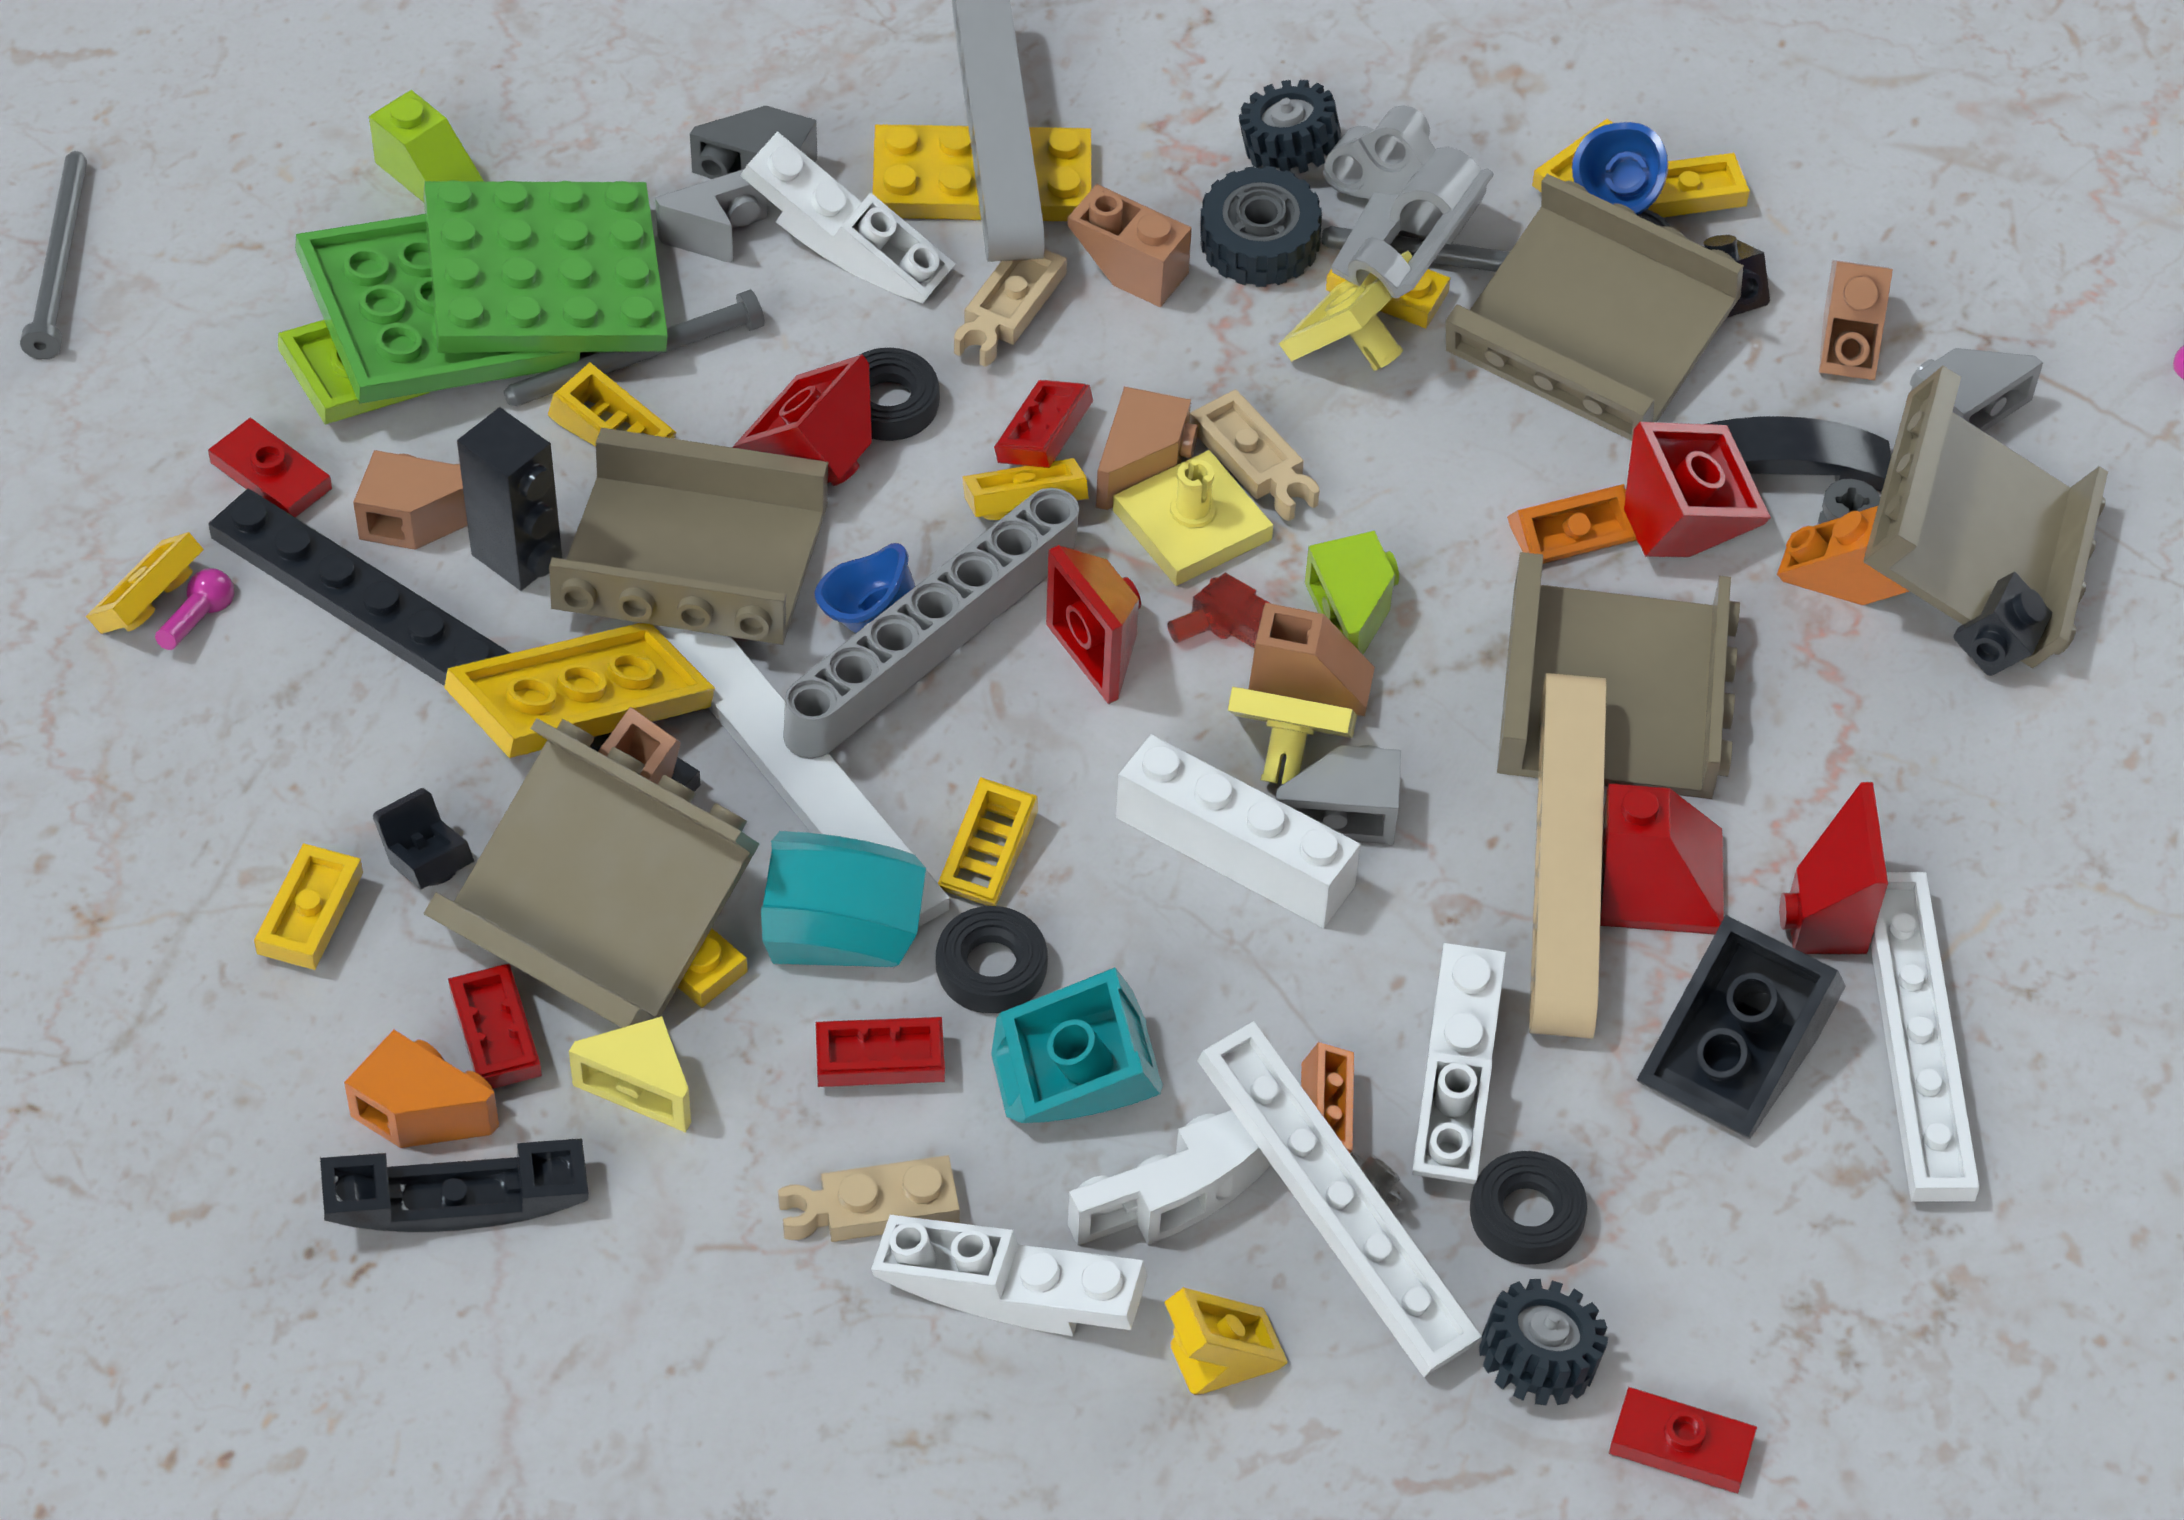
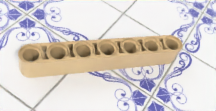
(1568, 857)

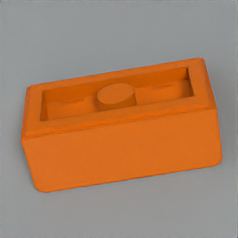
(1573, 525)

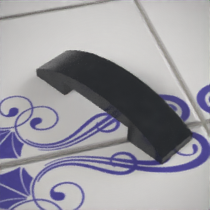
(1810, 448)
(454, 1195)

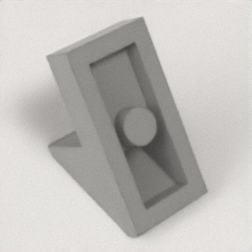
(705, 214)

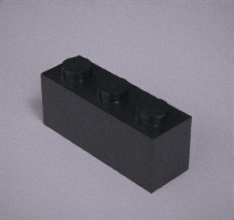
(510, 498)

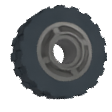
(1260, 226)

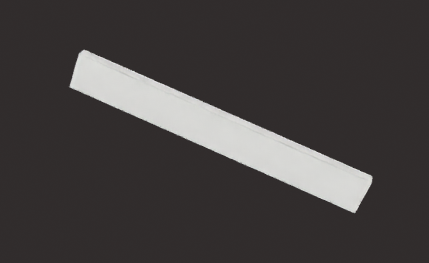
(810, 786)

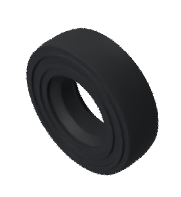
(915, 373)
(999, 926)
(1528, 1243)

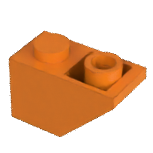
(1831, 560)
(418, 1097)

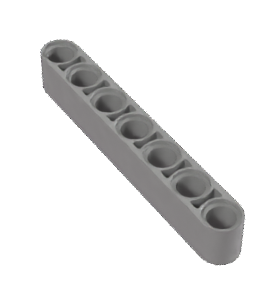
(998, 130)
(927, 624)

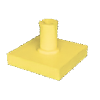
(1346, 312)
(1192, 517)
(1290, 724)

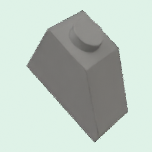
(1990, 383)
(1350, 792)

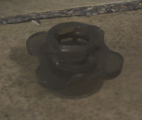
(1381, 1177)

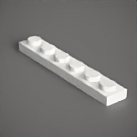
(1922, 1045)
(1339, 1199)

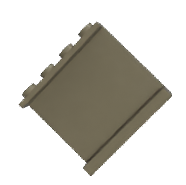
(1597, 309)
(1973, 511)
(693, 537)
(1661, 673)
(600, 879)

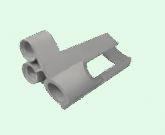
(1408, 190)

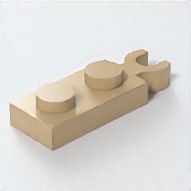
(1008, 303)
(1254, 452)
(862, 1199)

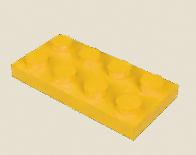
(932, 173)
(580, 681)

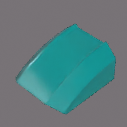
(840, 901)
(1075, 1052)

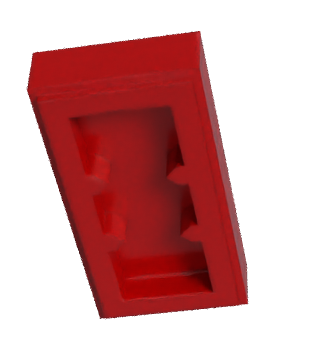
(1043, 423)
(270, 467)
(495, 1026)
(880, 1051)
(1683, 1440)

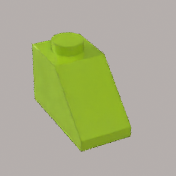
(418, 145)
(1352, 584)

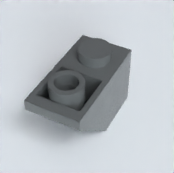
(735, 140)

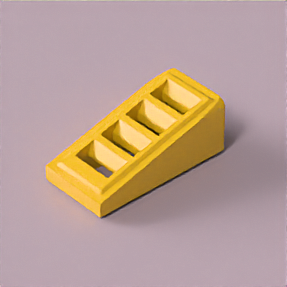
(592, 384)
(1003, 801)

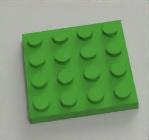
(543, 267)
(381, 316)

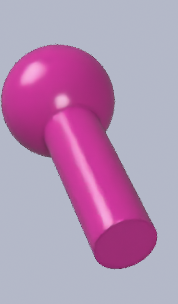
(207, 592)

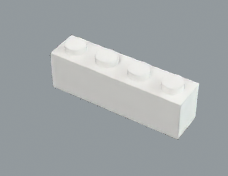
(1237, 830)

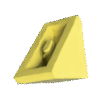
(634, 1070)

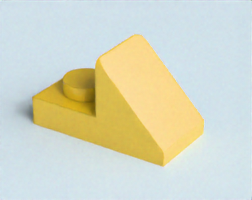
(1221, 1340)

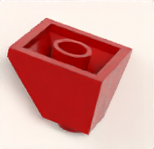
(819, 418)
(1688, 489)
(1092, 616)
(1659, 862)
(1839, 883)

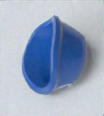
(1622, 165)
(865, 586)

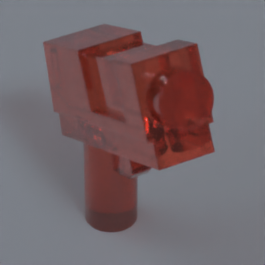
(1223, 608)

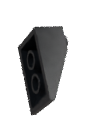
(1742, 1027)

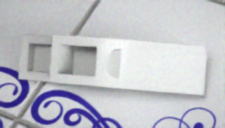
(850, 233)
(1459, 1064)
(1172, 1192)
(998, 1279)

